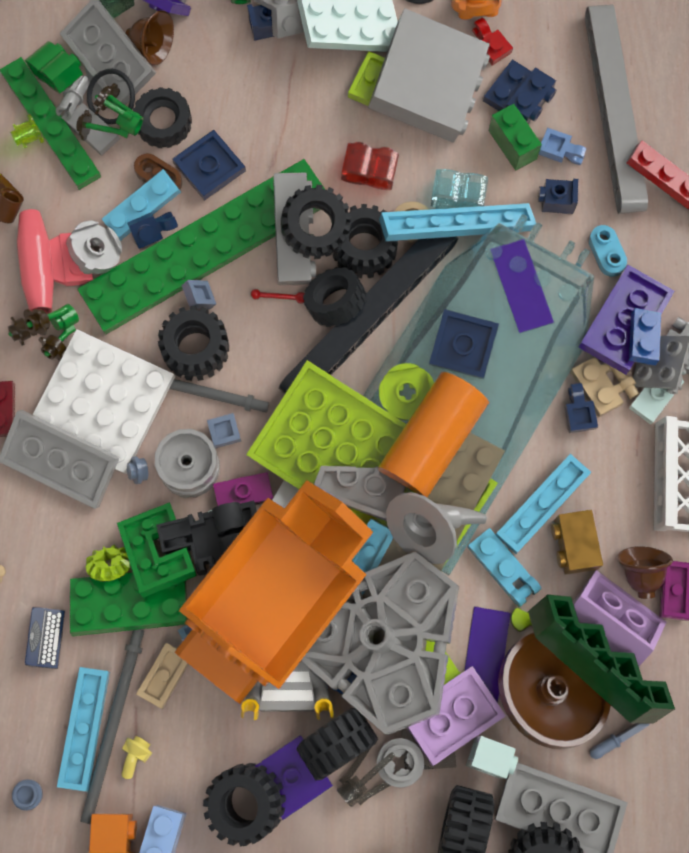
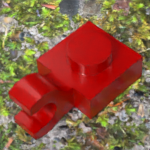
(498, 44)

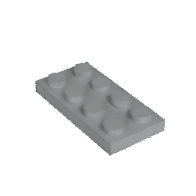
(103, 46)
(58, 459)
(541, 797)

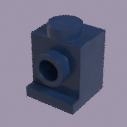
(260, 22)
(559, 196)

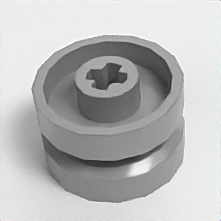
(180, 448)

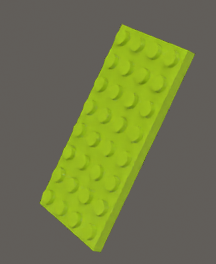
(329, 426)

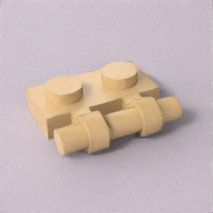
(600, 389)

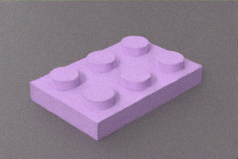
(464, 714)

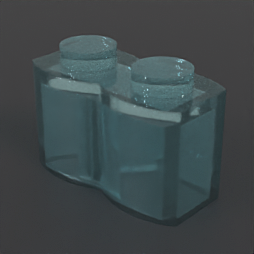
(458, 189)

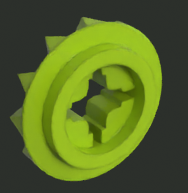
(99, 570)

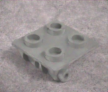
(668, 371)

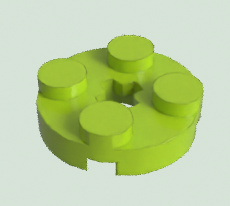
(394, 383)

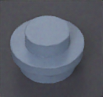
(137, 470)
(27, 794)

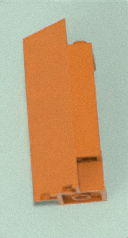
(273, 592)

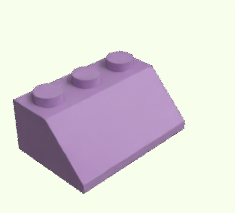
(626, 622)

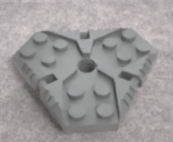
(396, 678)

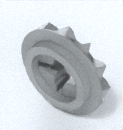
(414, 760)

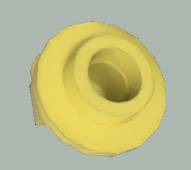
(137, 750)

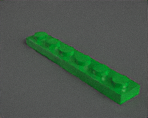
(50, 125)

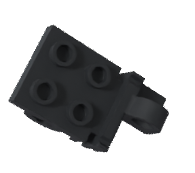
(207, 536)

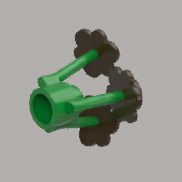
(128, 120)

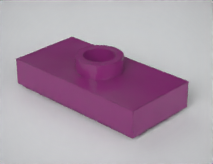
(244, 489)
(675, 592)

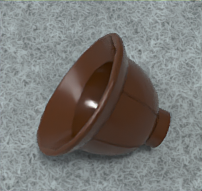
(153, 36)
(645, 569)

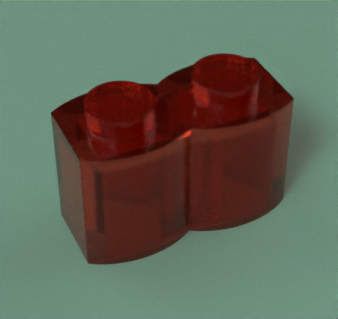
(369, 166)

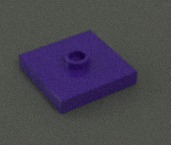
(170, 6)
(294, 776)

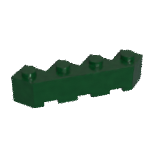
(588, 655)

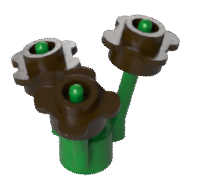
(38, 322)

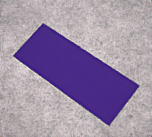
(523, 294)
(488, 645)

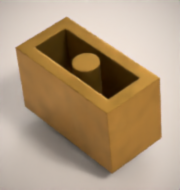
(577, 542)

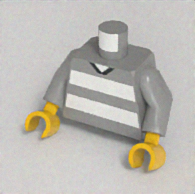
(299, 692)

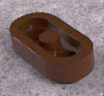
(151, 161)

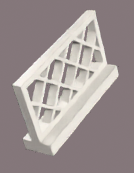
(666, 474)

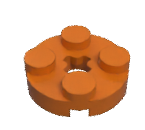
(469, 8)

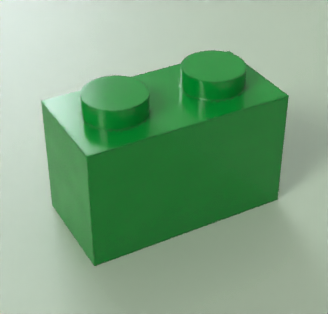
(514, 137)

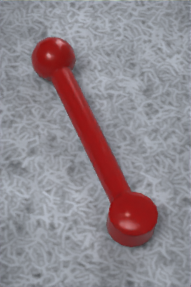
(256, 294)

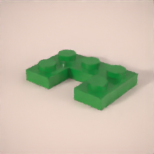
(150, 570)

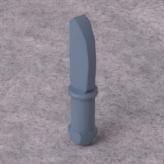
(614, 741)

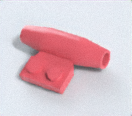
(44, 262)

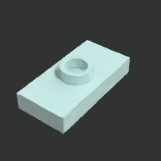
(651, 403)

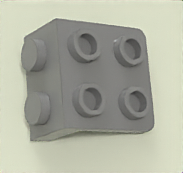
(285, 17)

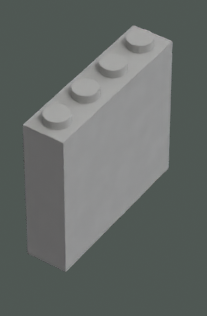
(430, 76)

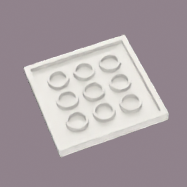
(104, 396)

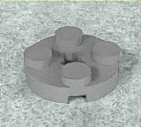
(88, 259)

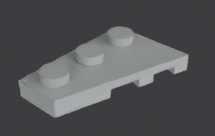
(359, 488)

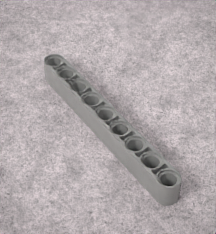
(615, 107)

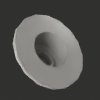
(427, 526)

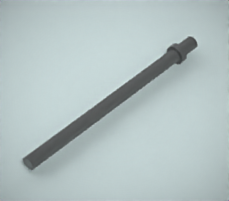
(219, 395)
(133, 650)

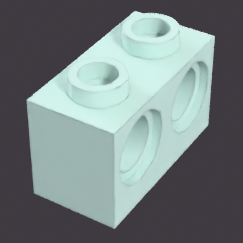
(492, 758)

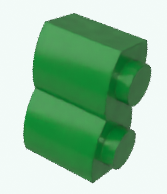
(54, 66)

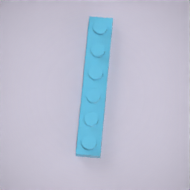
(452, 221)

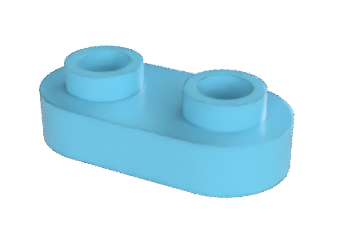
(607, 249)

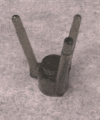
(353, 788)

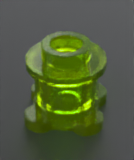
(26, 132)

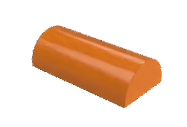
(434, 434)

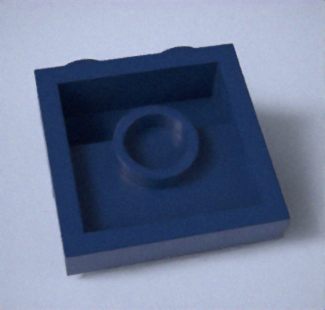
(523, 88)

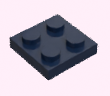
(209, 164)
(464, 344)

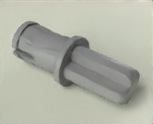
(73, 97)

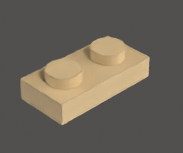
(163, 677)

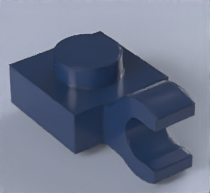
(148, 229)
(580, 414)

